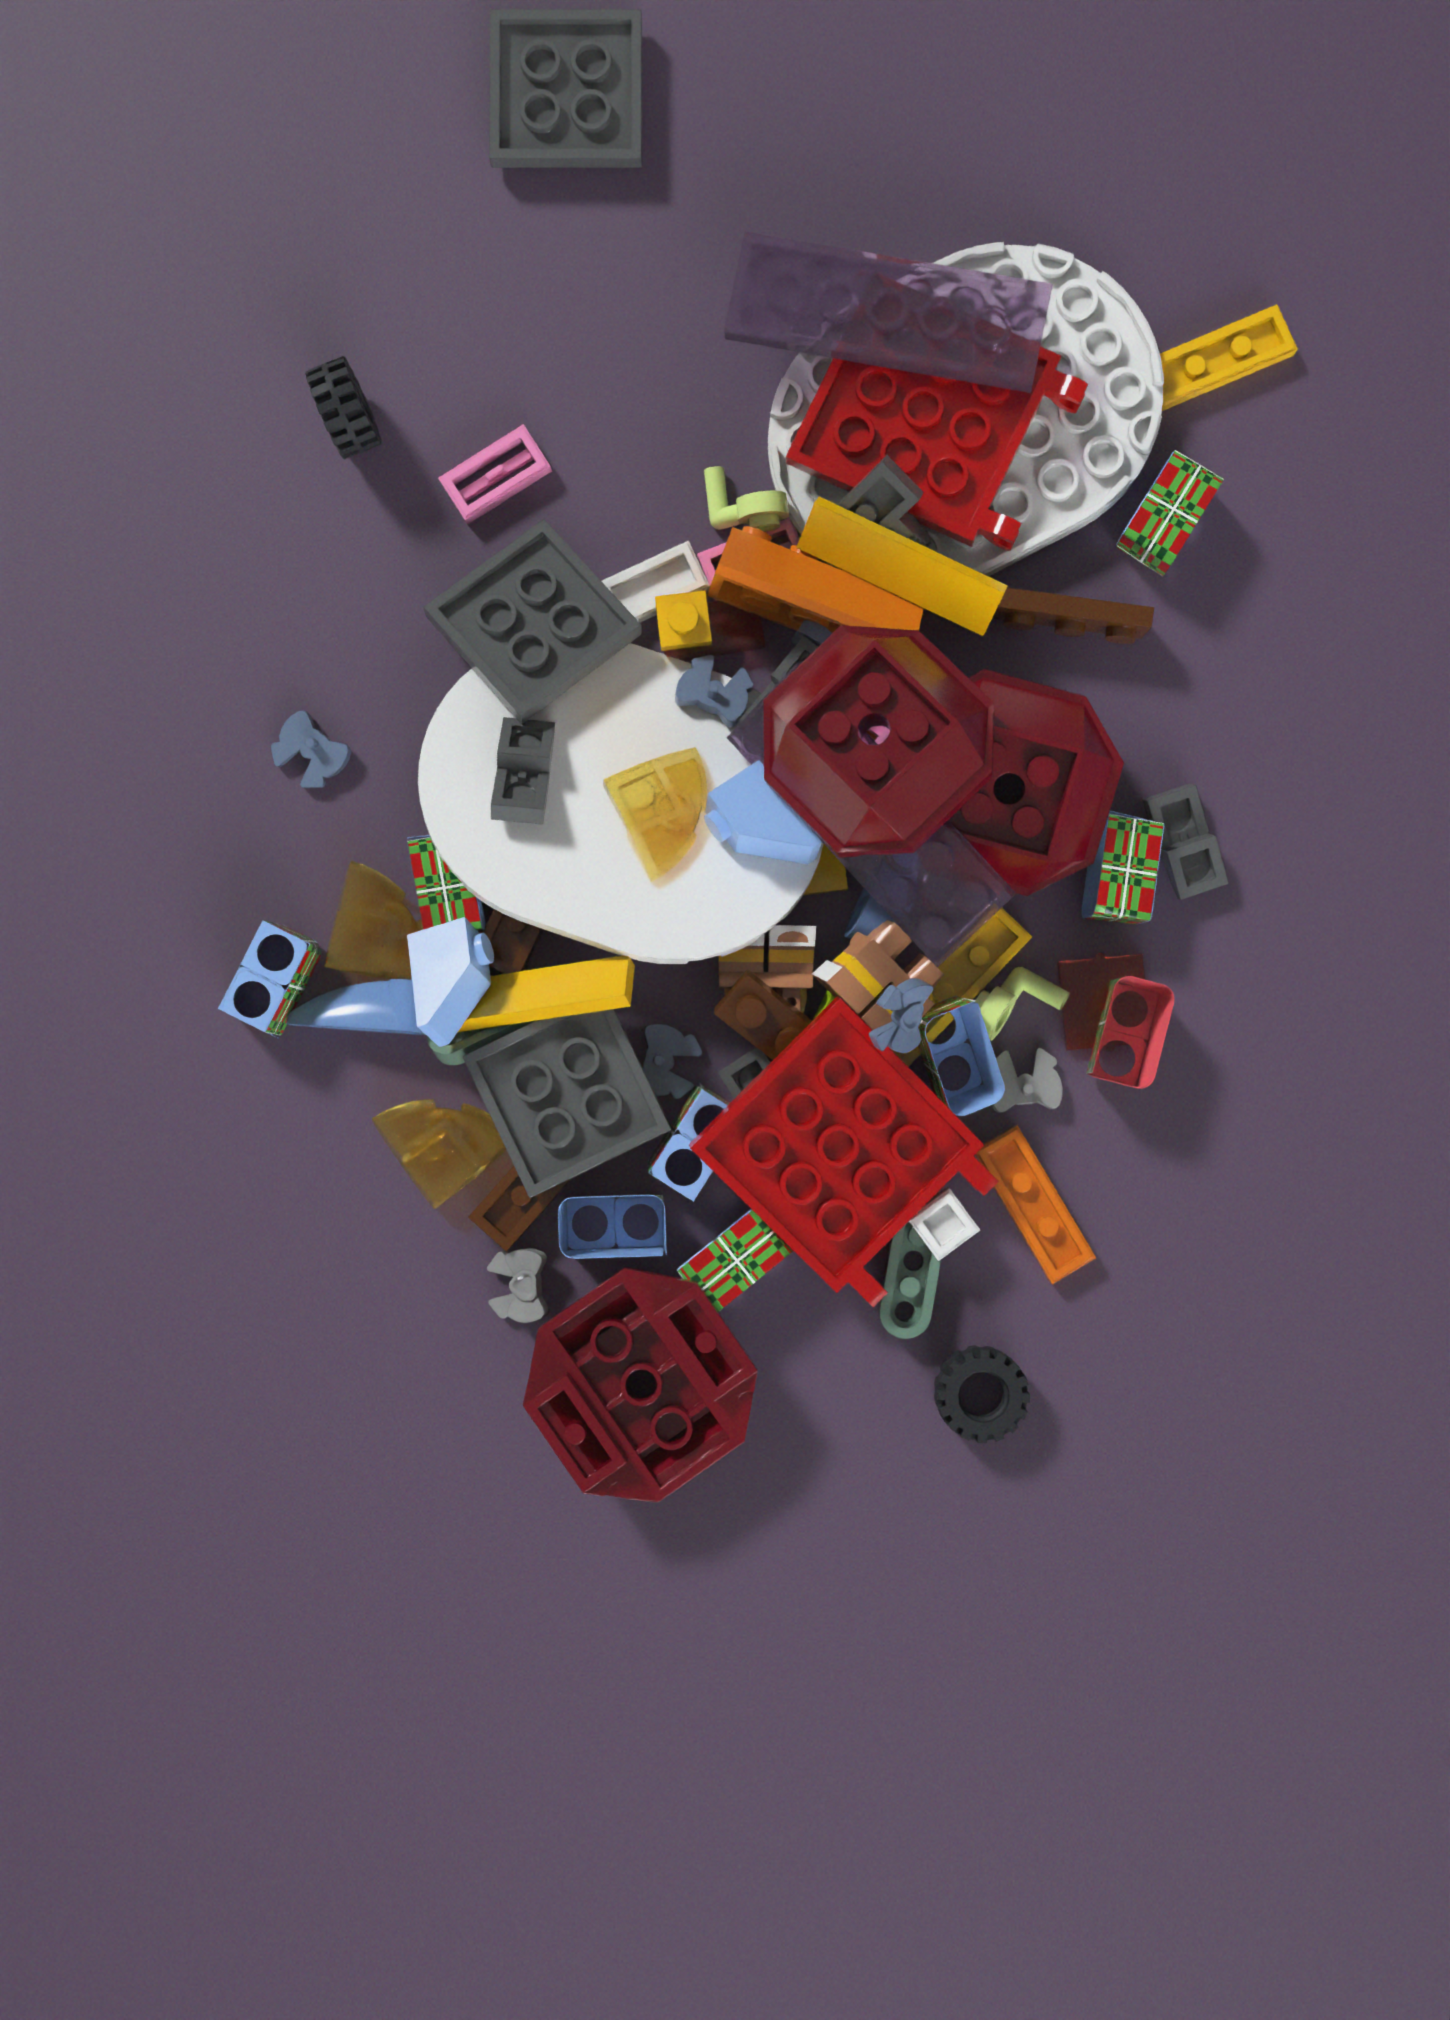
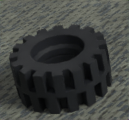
(343, 407)
(985, 1426)

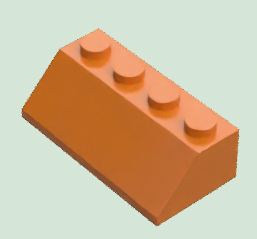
(797, 587)

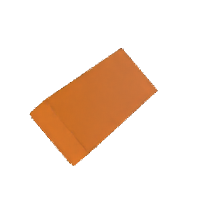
(1035, 1205)

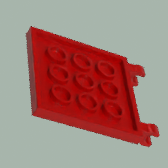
(939, 430)
(839, 1148)

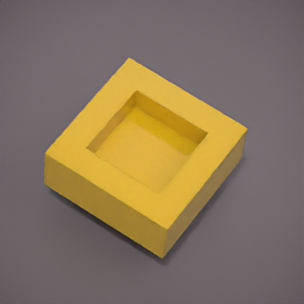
(683, 620)

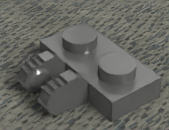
(885, 498)

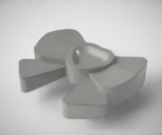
(1041, 1088)
(526, 1300)

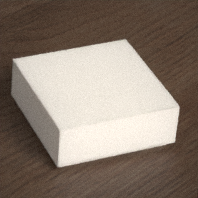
(944, 1224)

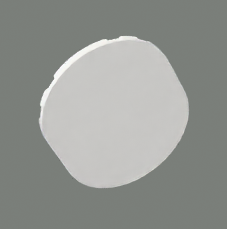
(1068, 462)
(578, 866)

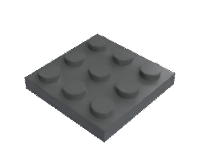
(565, 88)
(532, 621)
(566, 1096)

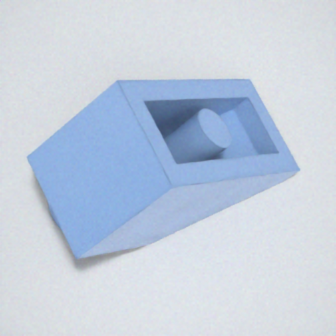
(758, 820)
(448, 976)

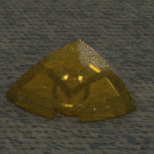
(660, 807)
(371, 927)
(440, 1145)

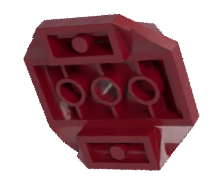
(1066, 788)
(885, 793)
(628, 1440)

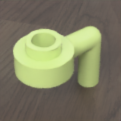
(756, 509)
(1000, 1002)

